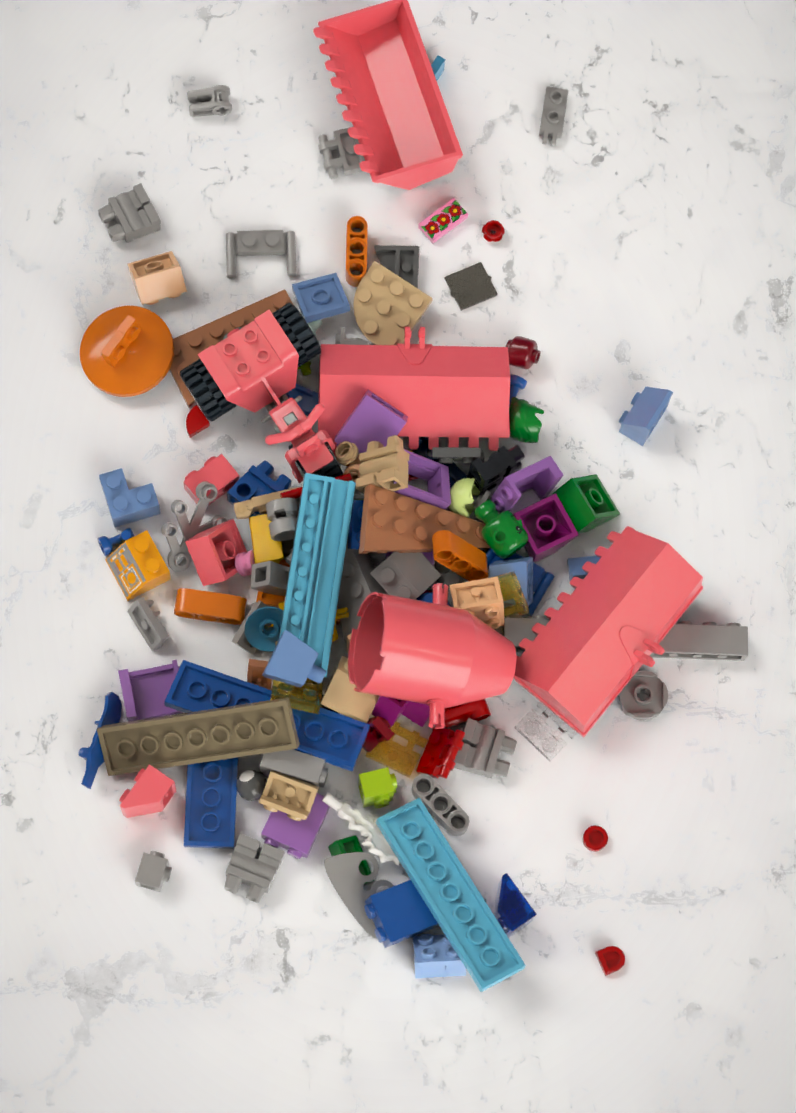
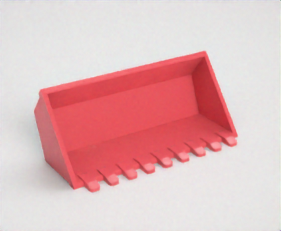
(390, 95)
(438, 388)
(606, 627)

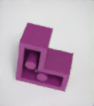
(393, 708)

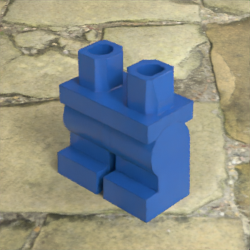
(257, 483)

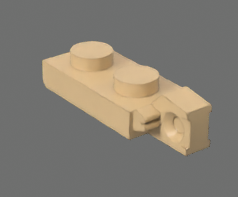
(245, 508)

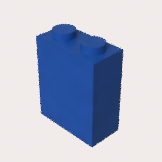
(399, 914)

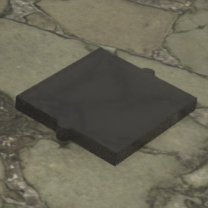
(470, 286)

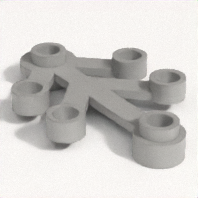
(189, 529)

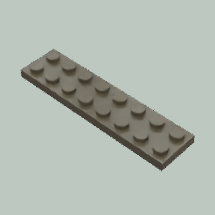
(199, 736)

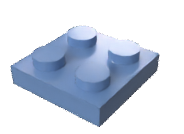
(321, 297)

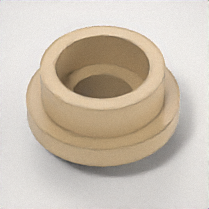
(346, 452)

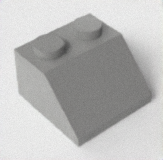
(405, 574)

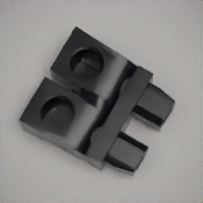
(493, 471)

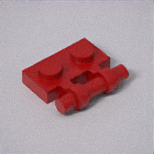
(440, 752)

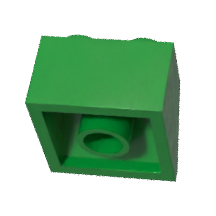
(586, 502)

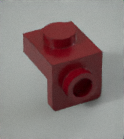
(378, 732)

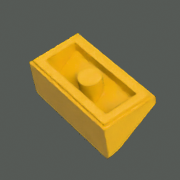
(263, 546)

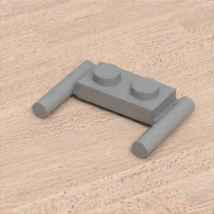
(259, 244)

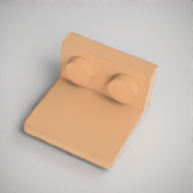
(481, 599)

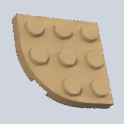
(387, 305)

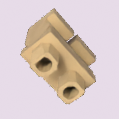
(383, 465)

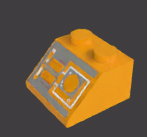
(138, 566)

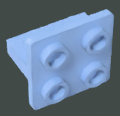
(435, 957)

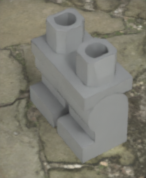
(132, 214)
(482, 750)
(251, 871)

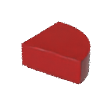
(196, 421)

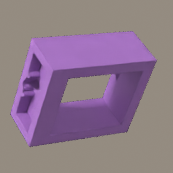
(437, 480)

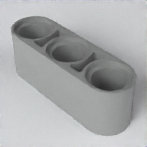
(438, 793)

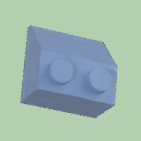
(644, 414)

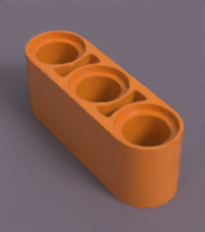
(356, 241)
(459, 556)
(210, 606)

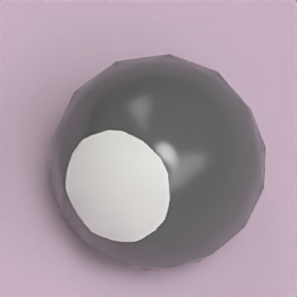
(251, 785)

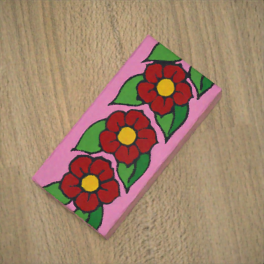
(443, 220)

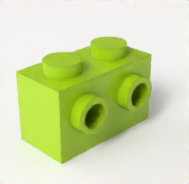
(377, 787)

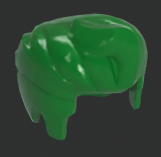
(523, 422)

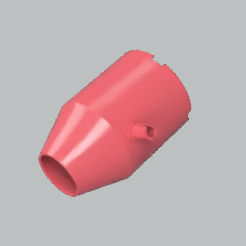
(427, 653)

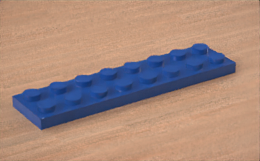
(322, 735)

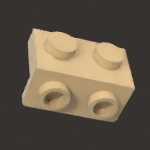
(288, 795)

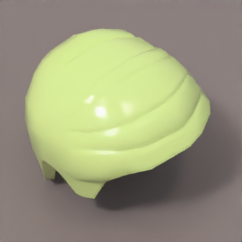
(461, 496)

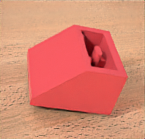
(149, 794)

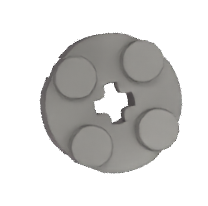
(651, 706)

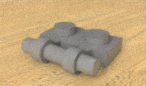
(347, 157)

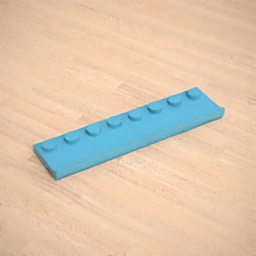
(318, 562)

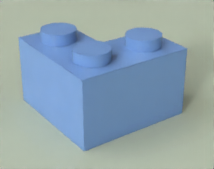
(126, 504)

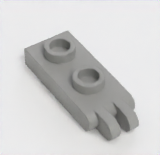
(553, 114)

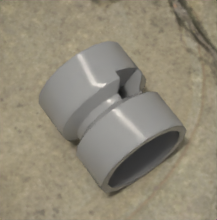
(283, 517)

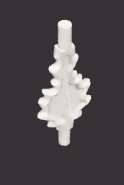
(368, 829)

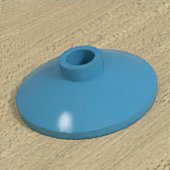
(260, 635)

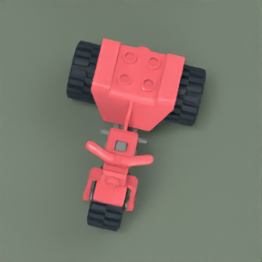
(255, 371)

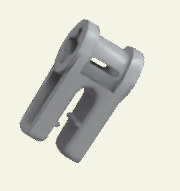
(207, 101)

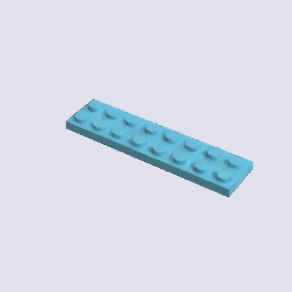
(450, 894)

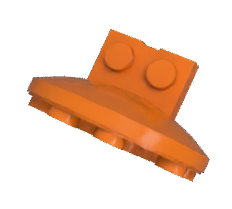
(127, 351)

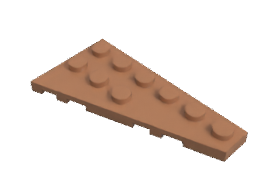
(192, 343)
(407, 525)

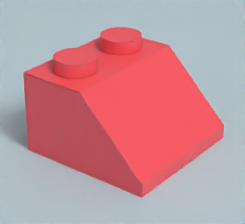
(216, 551)

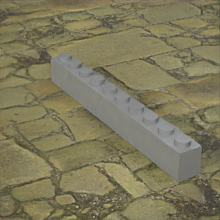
(682, 641)

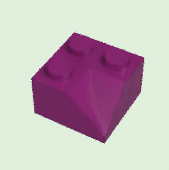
(546, 527)

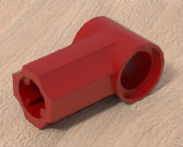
(459, 714)

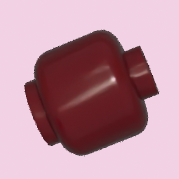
(523, 352)

